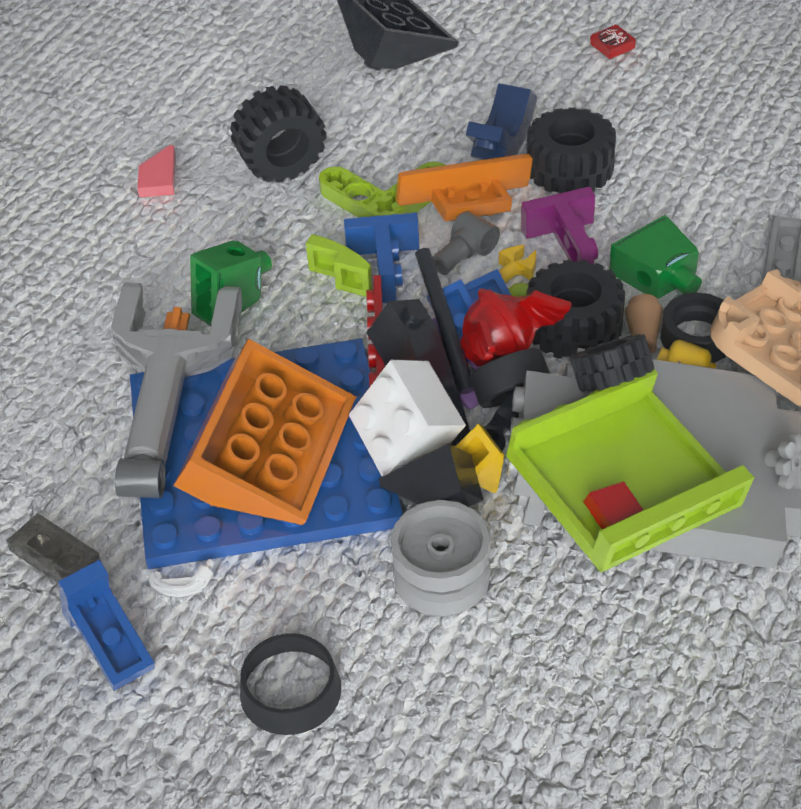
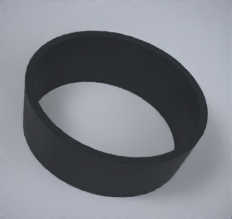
(296, 719)

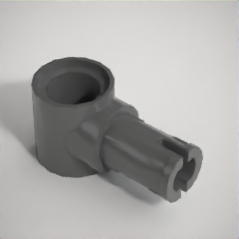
(468, 236)

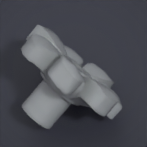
(787, 462)

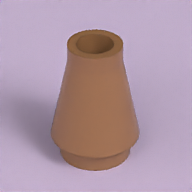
(644, 317)

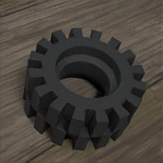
(612, 363)

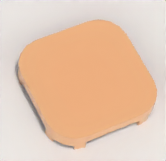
(765, 333)

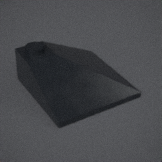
(393, 32)

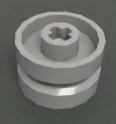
(441, 557)

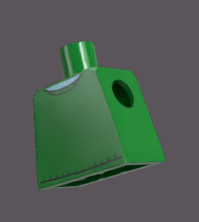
(656, 259)
(225, 266)

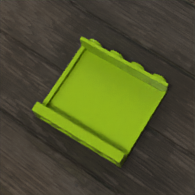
(630, 439)

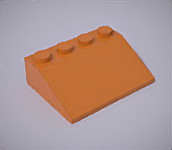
(266, 438)

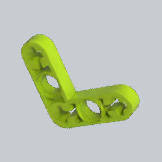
(342, 185)

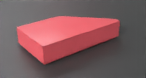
(157, 174)

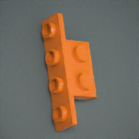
(466, 186)

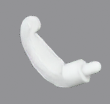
(183, 586)

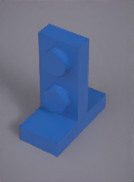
(385, 238)
(104, 625)

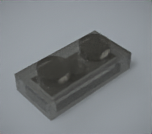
(50, 548)

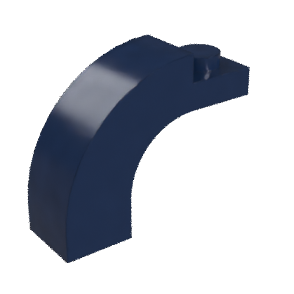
(506, 124)

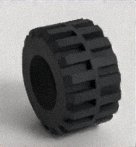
(264, 118)
(571, 150)
(595, 308)

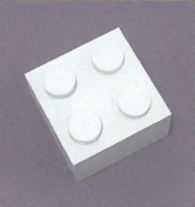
(405, 415)

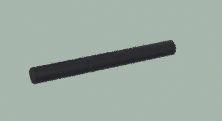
(444, 320)

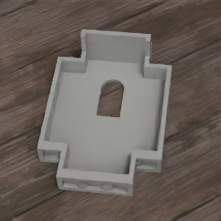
(734, 422)

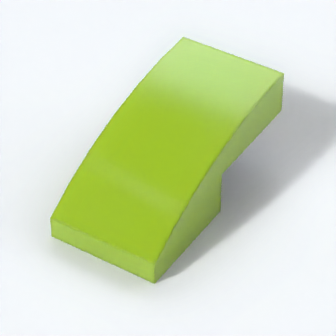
(333, 259)

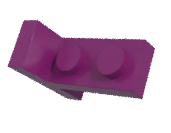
(565, 217)

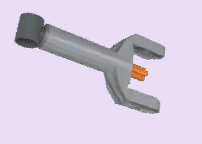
(166, 360)

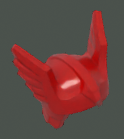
(507, 323)

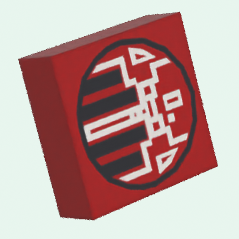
(613, 41)

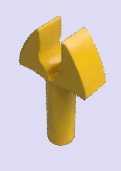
(513, 265)

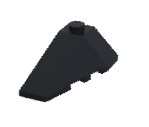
(409, 333)

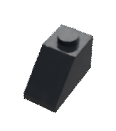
(439, 475)

